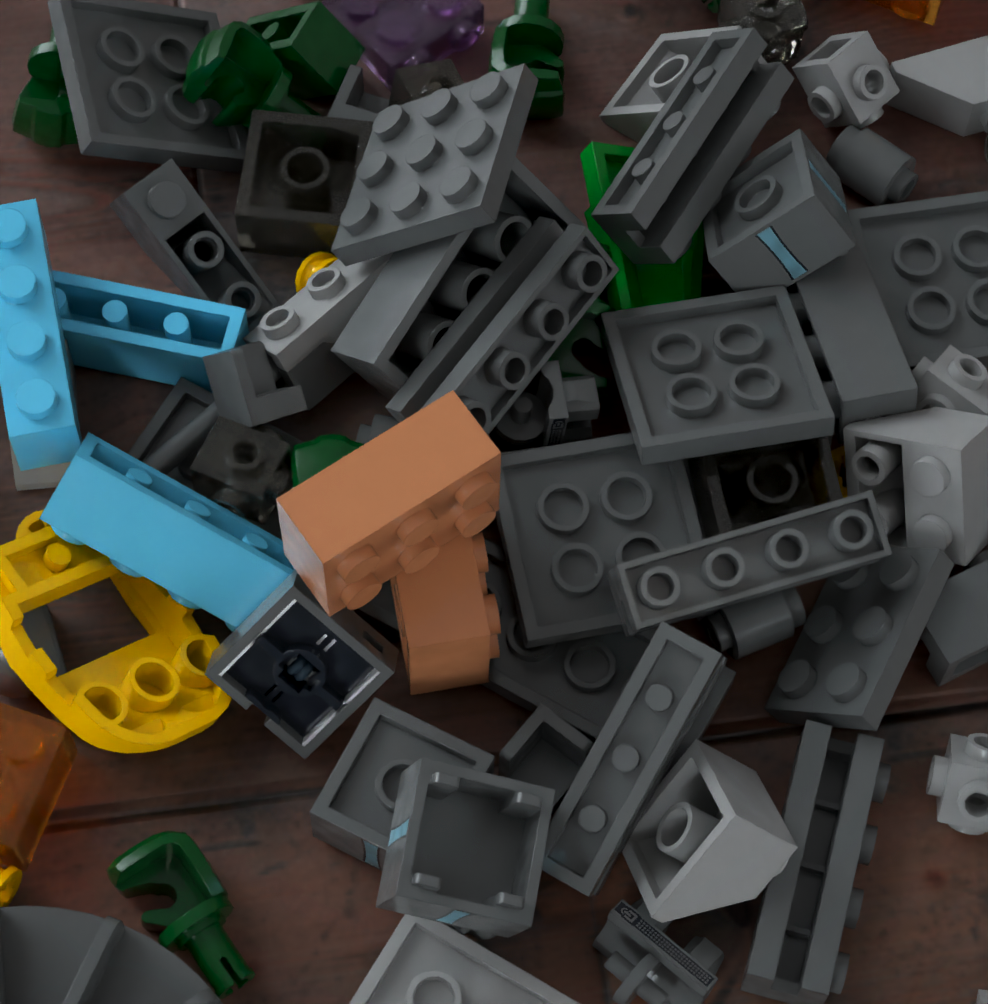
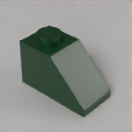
(310, 47)

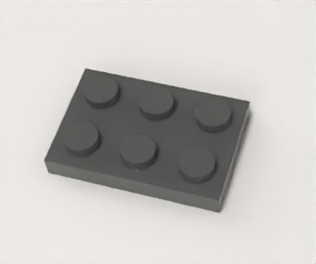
(860, 641)

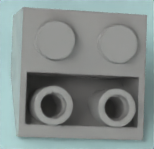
(925, 478)

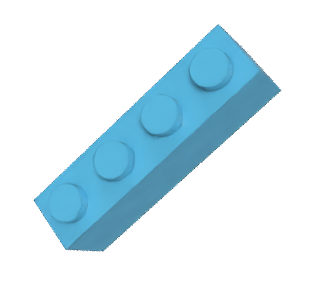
(144, 329)
(32, 345)
(165, 533)

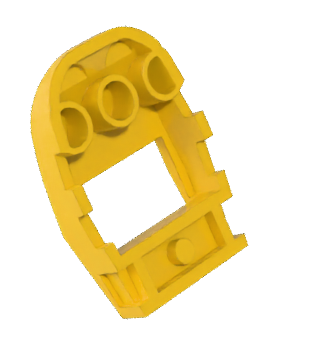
(132, 697)

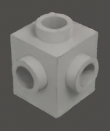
(846, 80)
(952, 383)
(962, 783)

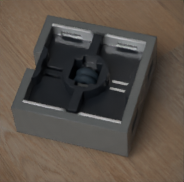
(302, 665)

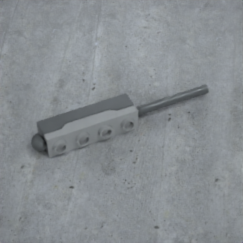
(296, 345)

